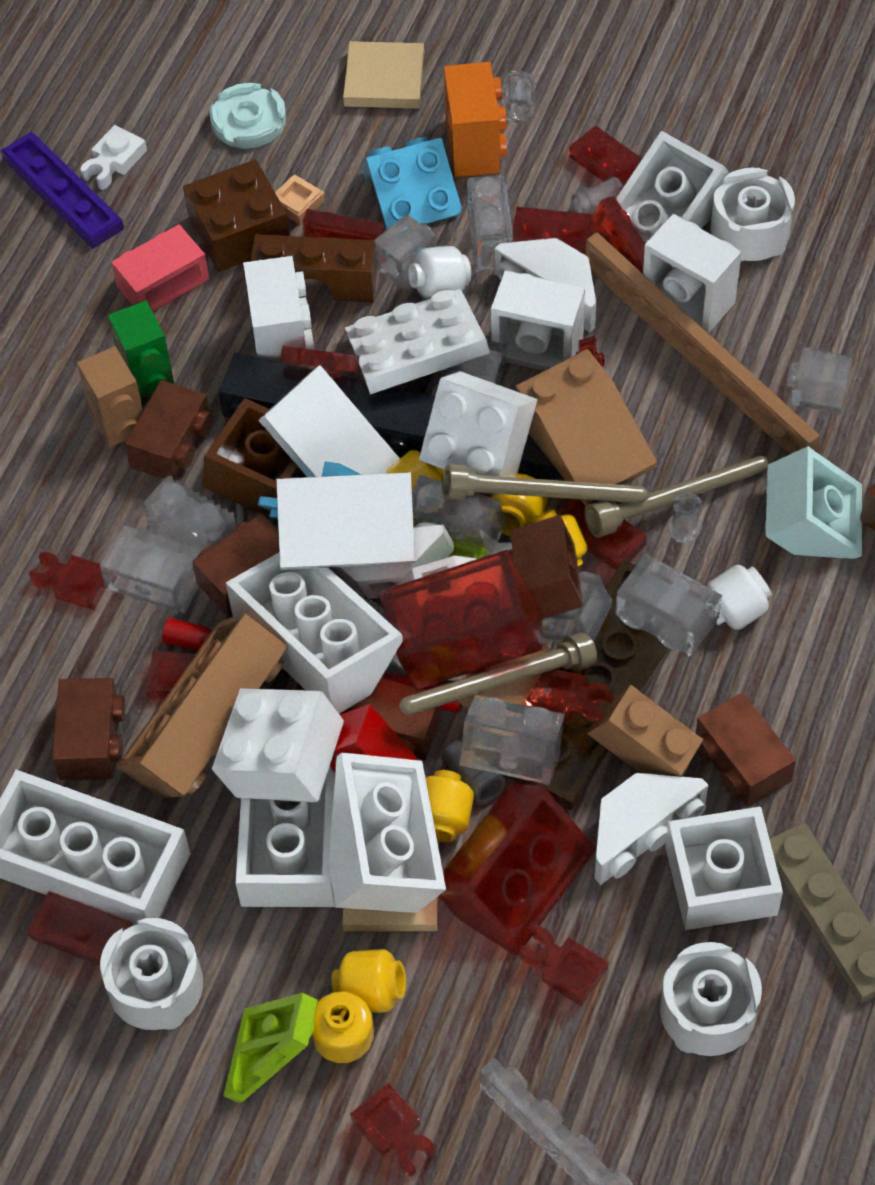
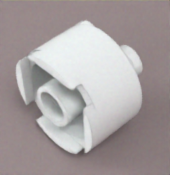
(753, 213)
(131, 980)
(735, 994)

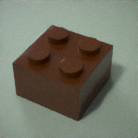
(232, 209)
(247, 460)

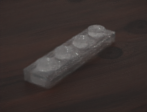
(544, 1125)

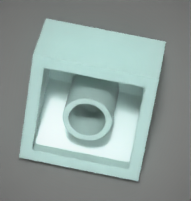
(813, 507)

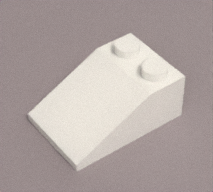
(671, 182)
(383, 836)

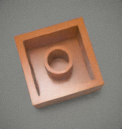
(474, 119)

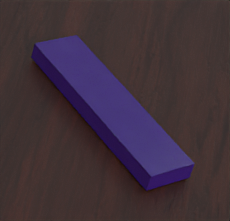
(62, 190)

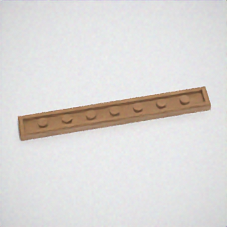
(699, 348)

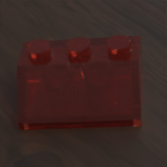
(463, 619)
(515, 866)

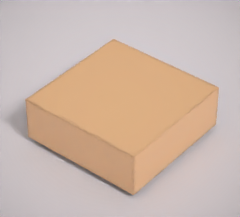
(298, 196)

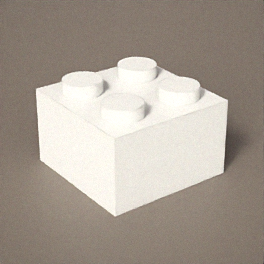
(693, 270)
(276, 307)
(537, 319)
(477, 426)
(278, 744)
(723, 868)

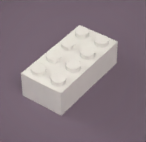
(88, 849)
(285, 851)

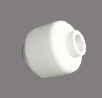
(439, 270)
(742, 594)

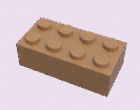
(196, 711)

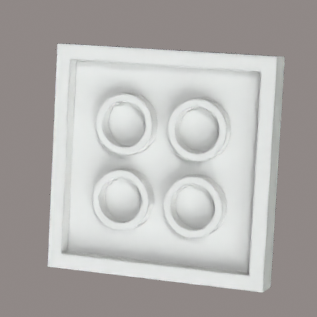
(416, 340)

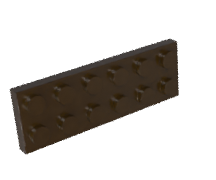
(623, 659)

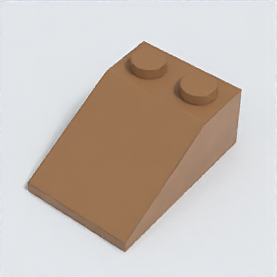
(586, 424)

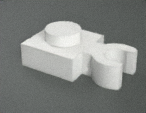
(113, 153)

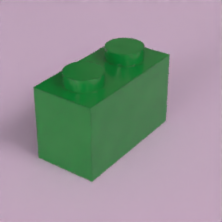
(142, 346)

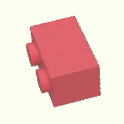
(161, 269)

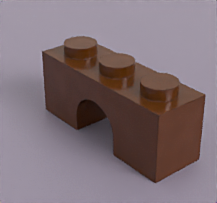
(343, 264)

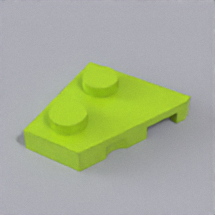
(267, 1041)

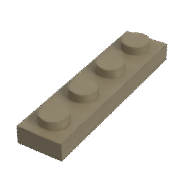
(828, 907)

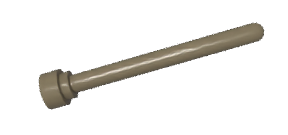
(461, 482)
(606, 516)
(574, 653)

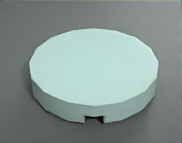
(248, 116)

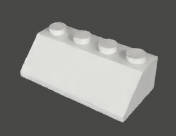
(329, 630)

